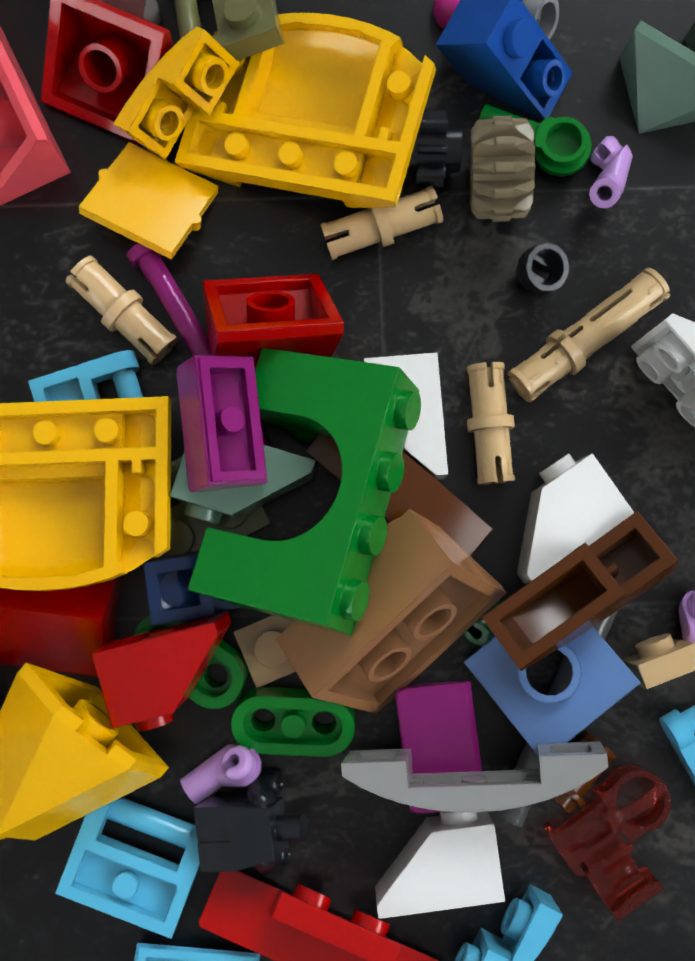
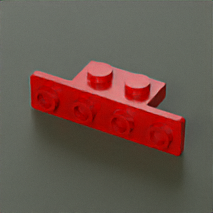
(296, 924)

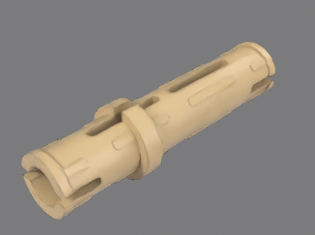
(569, 349)

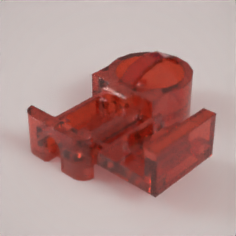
(603, 850)

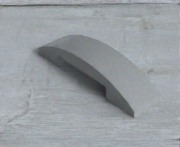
(558, 772)

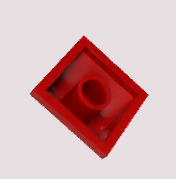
(98, 59)
(271, 313)
(58, 626)

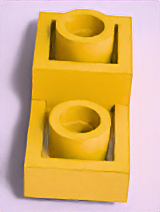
(183, 80)

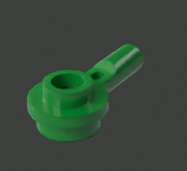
(559, 142)

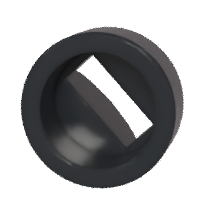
(548, 259)

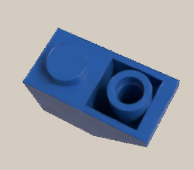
(505, 55)

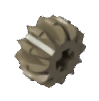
(501, 168)

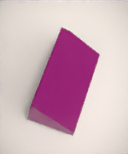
(221, 423)
(439, 728)

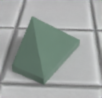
(658, 79)

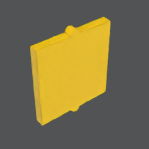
(149, 200)

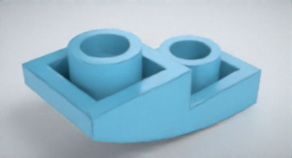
(525, 928)

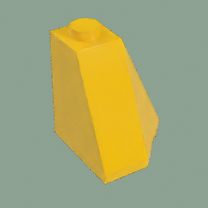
(63, 754)

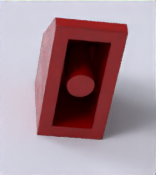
(156, 670)

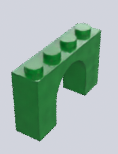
(325, 570)

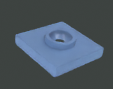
(596, 685)

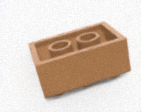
(418, 606)

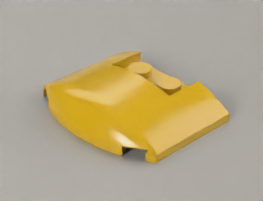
(317, 114)
(82, 490)

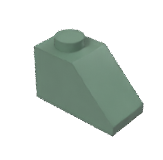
(284, 474)

